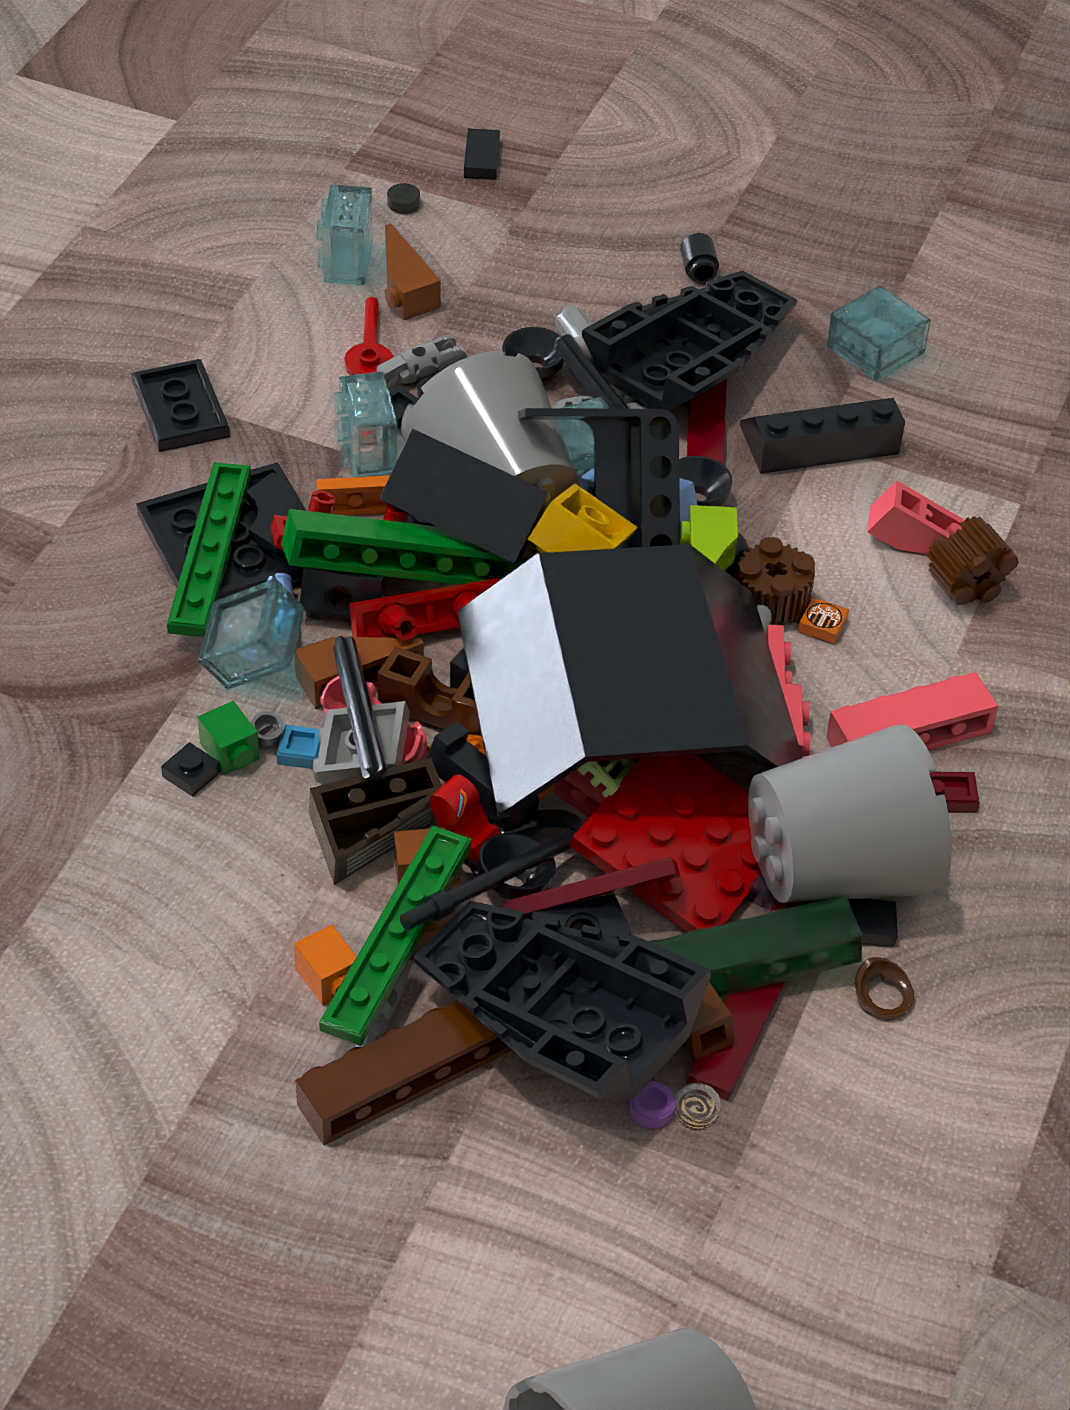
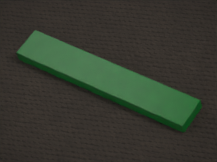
(209, 549)
(389, 944)

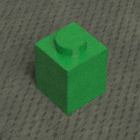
(228, 737)

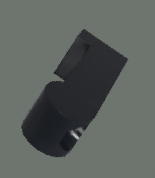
(457, 756)

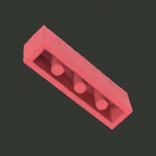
(936, 712)

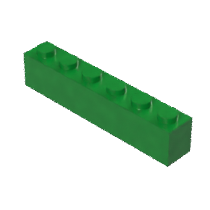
(387, 549)

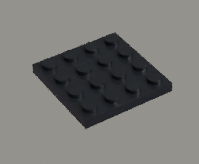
(172, 521)

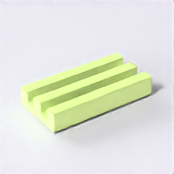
(601, 774)

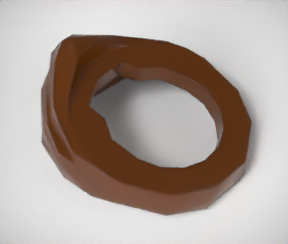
(889, 971)

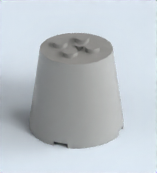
(477, 409)
(852, 822)
(658, 1373)

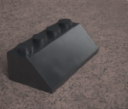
(824, 435)

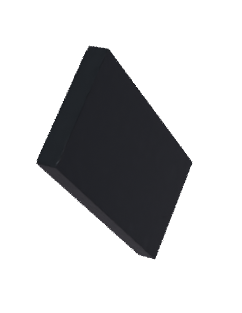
(465, 496)

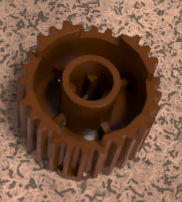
(971, 562)
(778, 578)

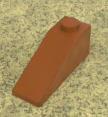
(410, 281)
(317, 664)

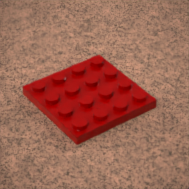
(684, 813)

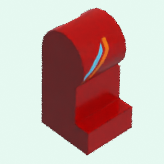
(459, 811)

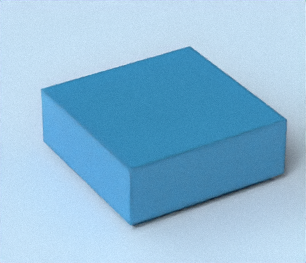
(298, 746)

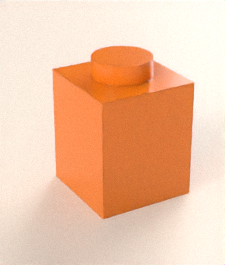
(323, 962)

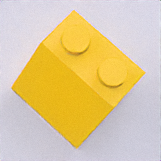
(580, 523)

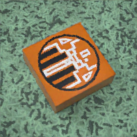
(823, 620)

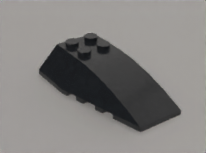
(686, 341)
(567, 997)

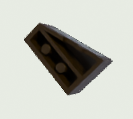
(359, 817)

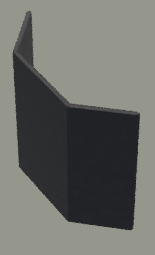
(618, 663)

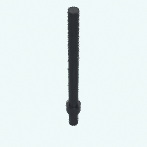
(444, 902)

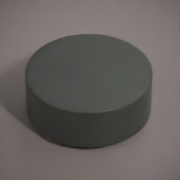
(403, 198)

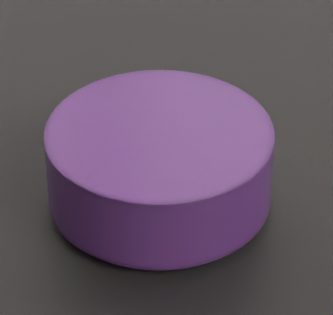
(653, 1106)

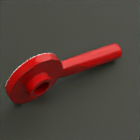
(367, 355)

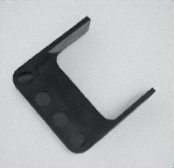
(632, 467)

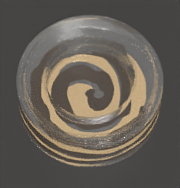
(697, 1107)

